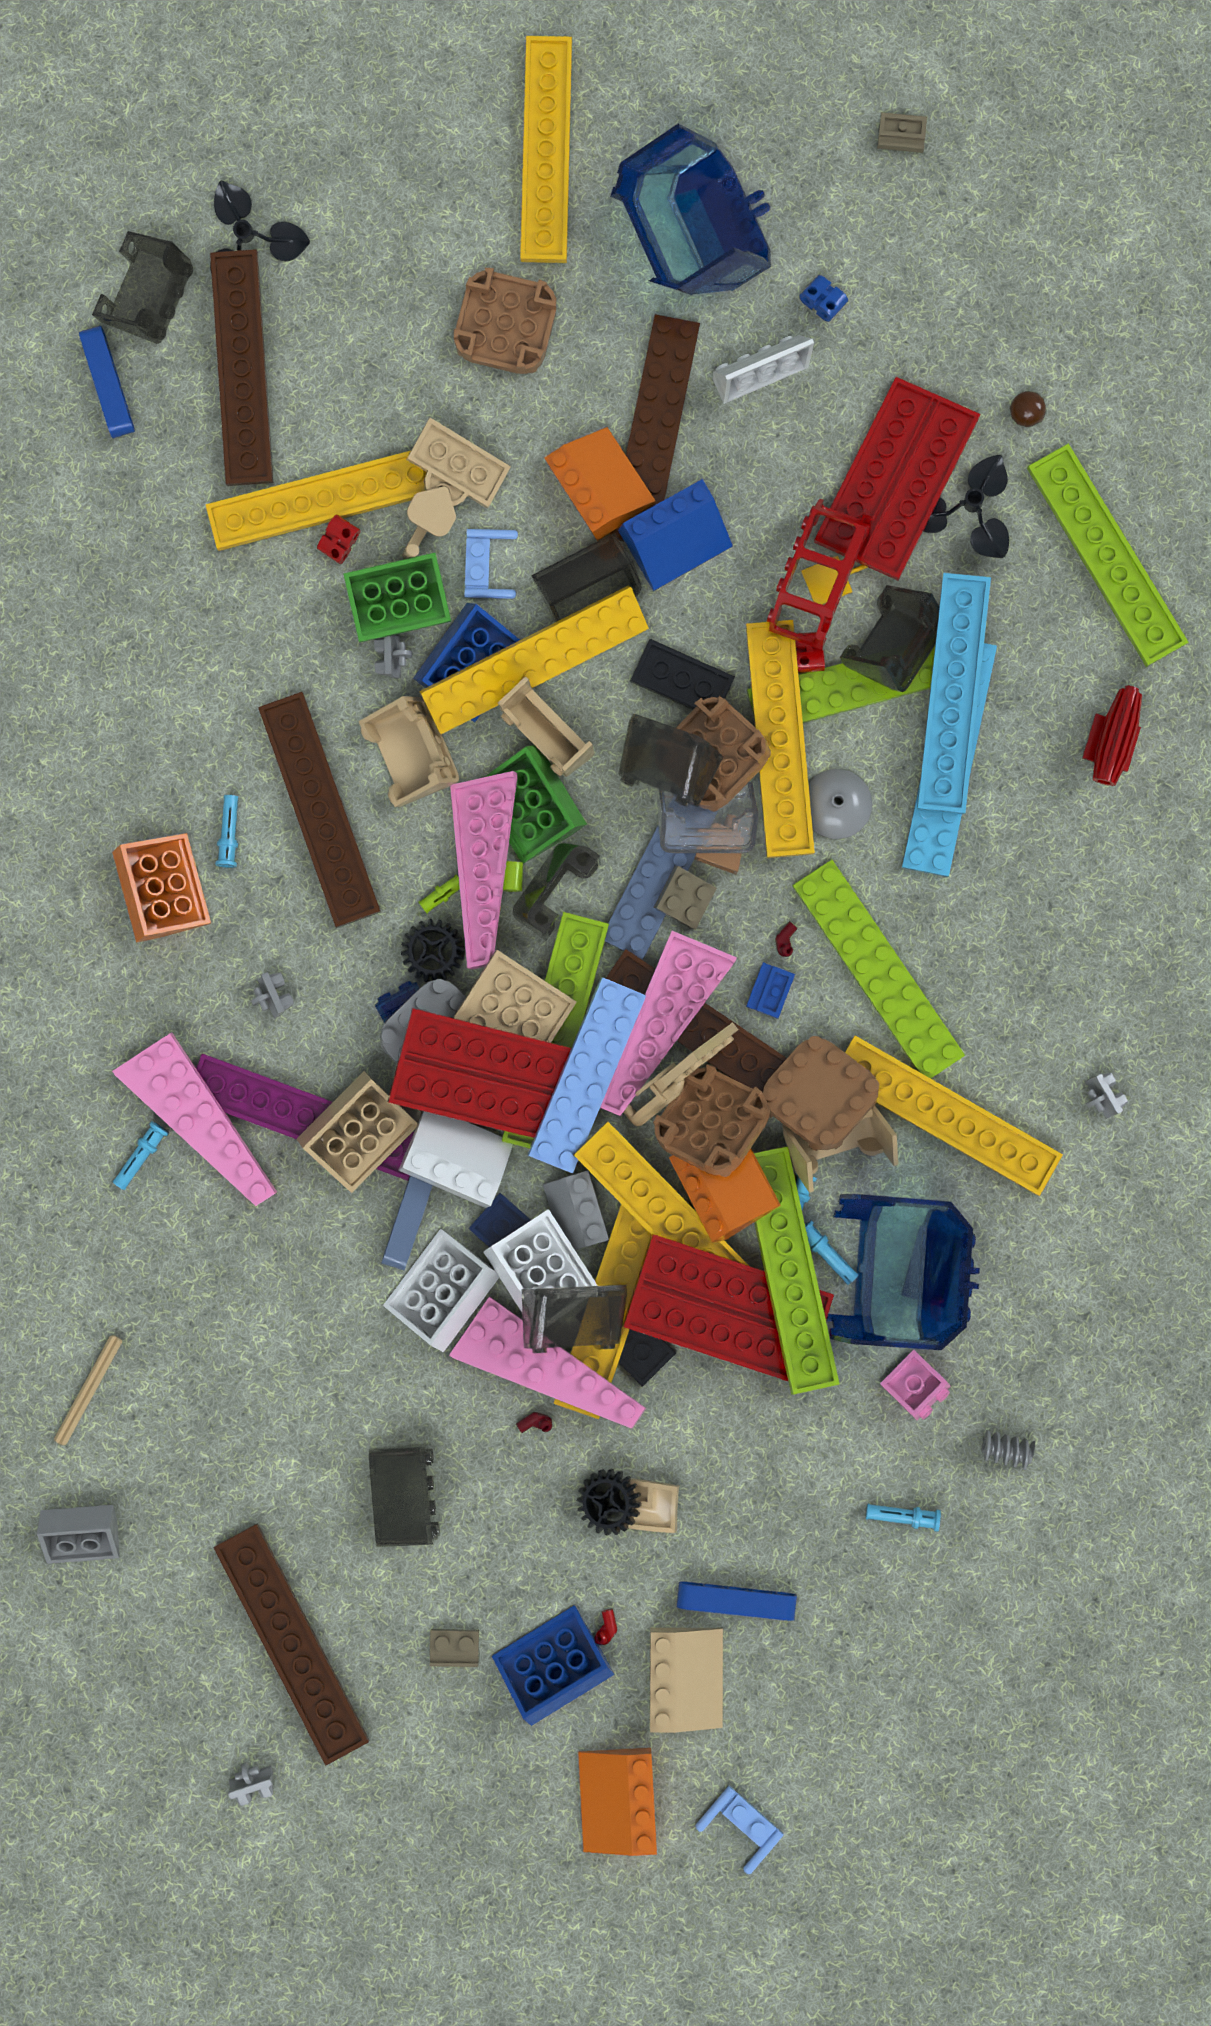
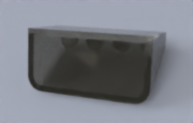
(586, 577)

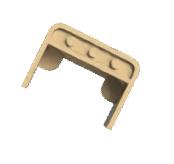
(545, 729)
(871, 1135)

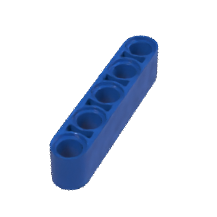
(106, 381)
(736, 1601)

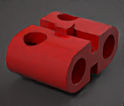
(338, 539)
(808, 657)

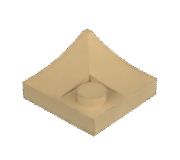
(658, 1506)

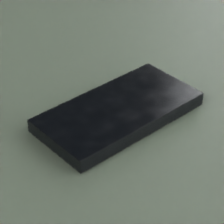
(679, 676)
(644, 1356)

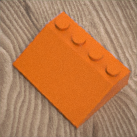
(600, 481)
(161, 886)
(727, 1202)
(617, 1801)

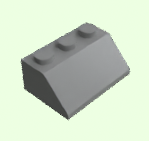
(576, 1210)
(78, 1534)

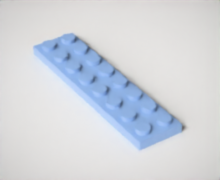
(586, 1074)

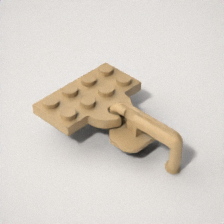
(453, 472)
(675, 1074)

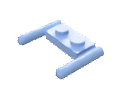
(478, 563)
(748, 1820)

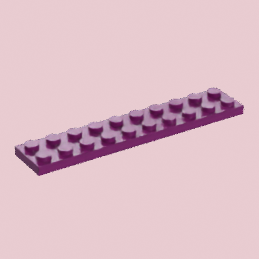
(274, 1104)

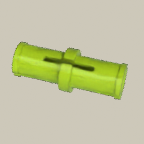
(440, 894)

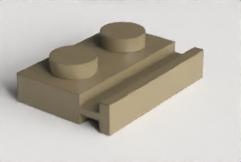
(902, 132)
(454, 1648)

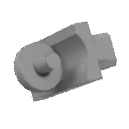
(394, 656)
(276, 1003)
(1103, 1097)
(249, 1781)

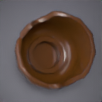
(1028, 409)

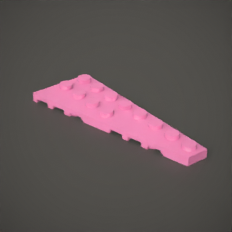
(482, 835)
(676, 993)
(180, 1097)
(497, 1346)

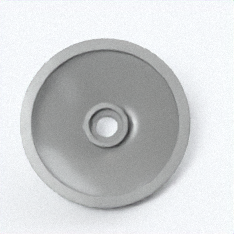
(839, 820)

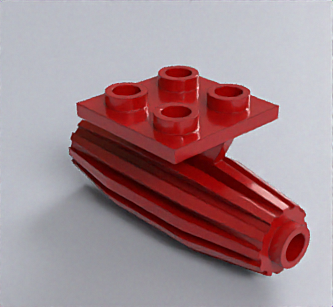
(1114, 737)

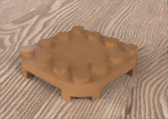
(505, 322)
(735, 739)
(821, 1093)
(712, 1121)

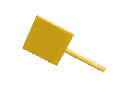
(821, 581)

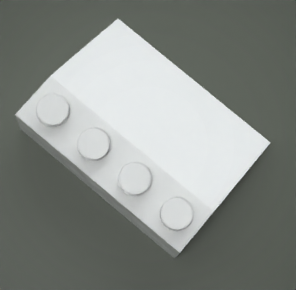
(763, 367)
(457, 1158)
(537, 1258)
(441, 1290)

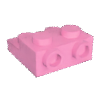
(916, 1386)

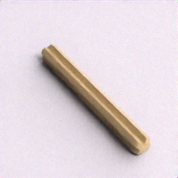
(88, 1390)

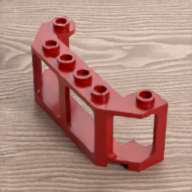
(843, 567)

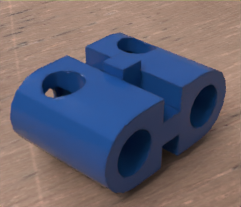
(823, 298)

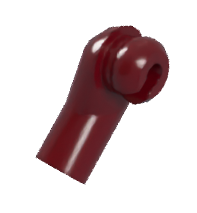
(782, 940)

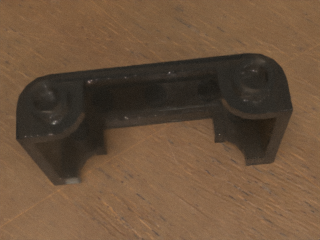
(898, 640)
(668, 760)
(573, 1316)

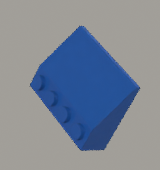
(676, 535)
(466, 641)
(552, 1666)

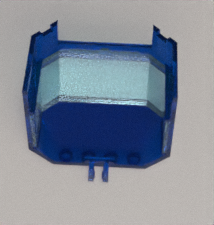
(692, 214)
(910, 1272)

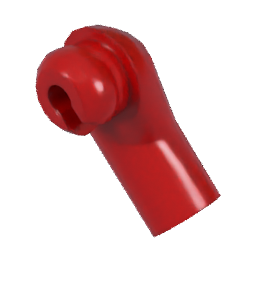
(608, 1629)

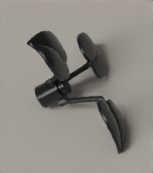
(234, 203)
(988, 478)

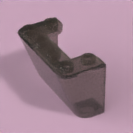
(149, 288)
(530, 906)
(403, 1495)

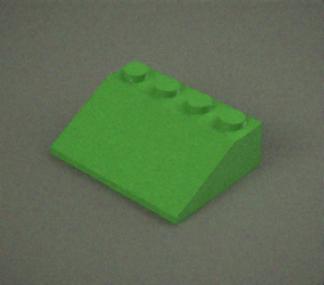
(397, 597)
(542, 805)

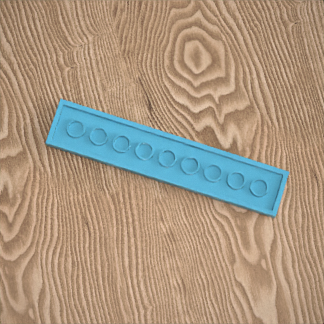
(954, 693)
(935, 833)

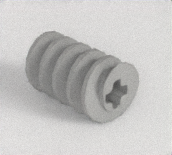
(1007, 1449)

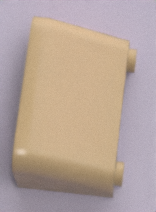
(410, 749)

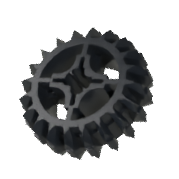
(441, 943)
(627, 1507)

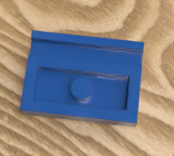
(770, 990)

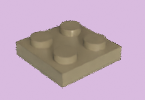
(685, 897)

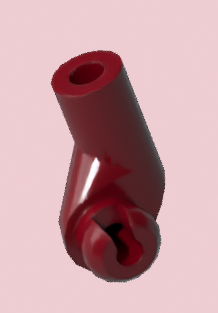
(535, 1420)

